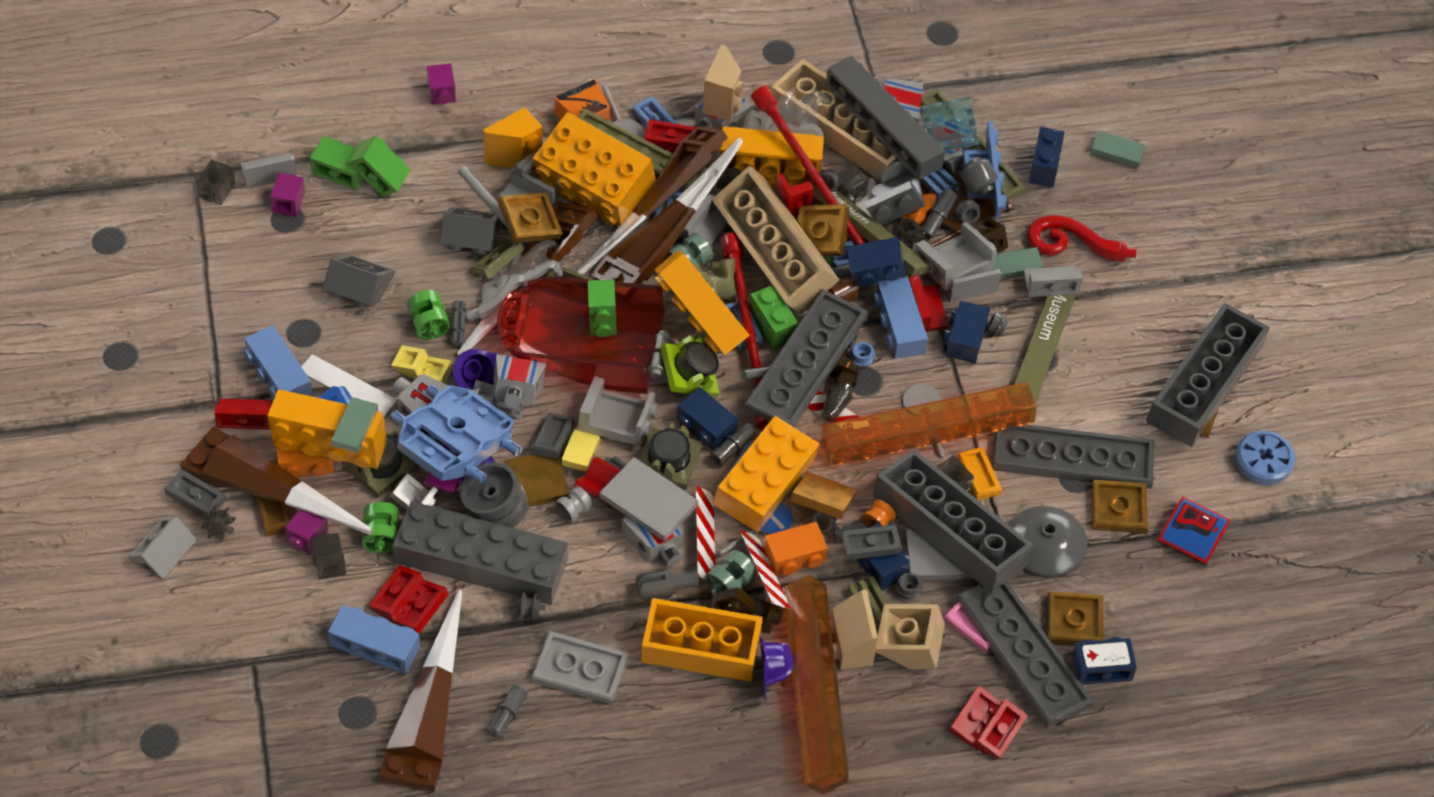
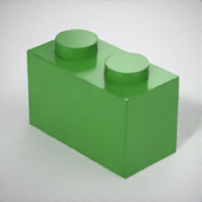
(331, 162)
(379, 166)
(602, 308)
(772, 316)

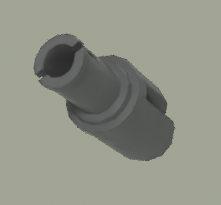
(664, 583)

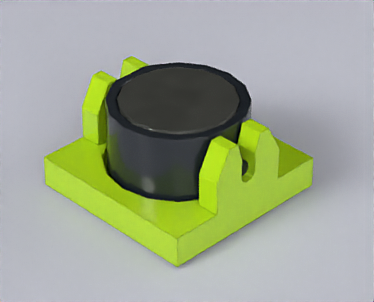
(692, 367)

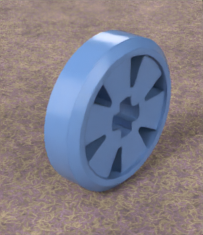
(1267, 471)

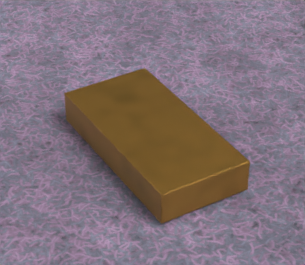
(273, 516)

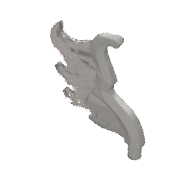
(798, 114)
(514, 275)

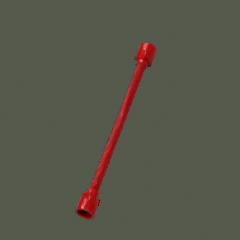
(767, 103)
(733, 249)

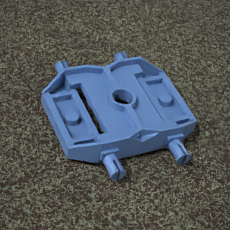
(482, 435)

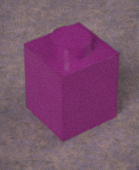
(441, 84)
(287, 194)
(303, 528)

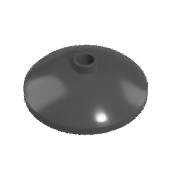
(1054, 552)

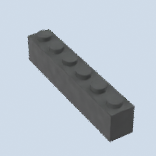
(885, 117)

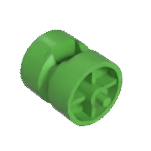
(428, 314)
(383, 521)

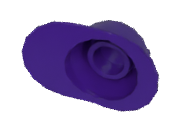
(474, 366)
(776, 662)

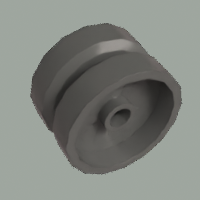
(498, 498)

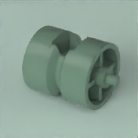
(695, 249)
(734, 571)

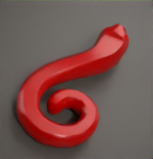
(1103, 247)

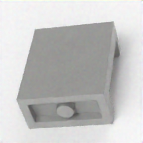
(958, 257)
(616, 414)

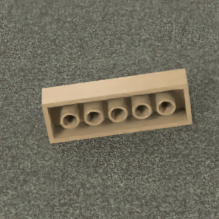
(840, 126)
(775, 239)

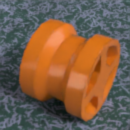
(880, 513)

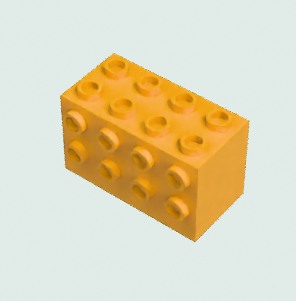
(594, 169)

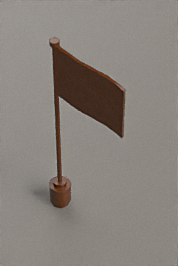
(846, 288)

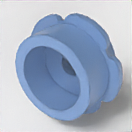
(865, 349)

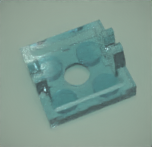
(955, 110)

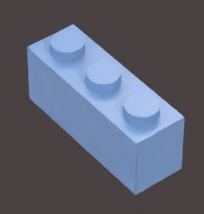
(900, 318)
(276, 363)
(374, 639)

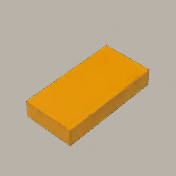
(985, 480)

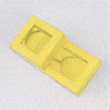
(415, 362)
(580, 450)

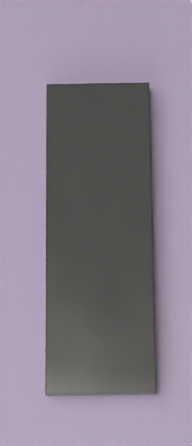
(806, 359)
(1073, 454)
(1025, 653)

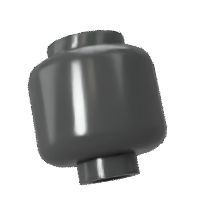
(979, 176)

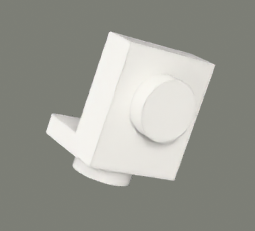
(411, 490)

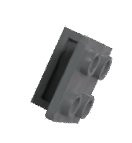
(895, 198)

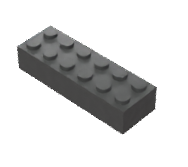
(1207, 374)
(953, 520)
(480, 552)

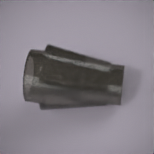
(837, 399)

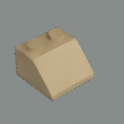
(723, 86)
(854, 632)
(911, 634)

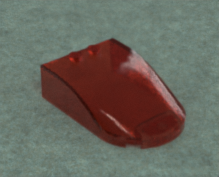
(552, 326)

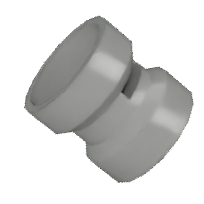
(573, 504)

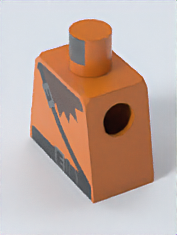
(584, 96)

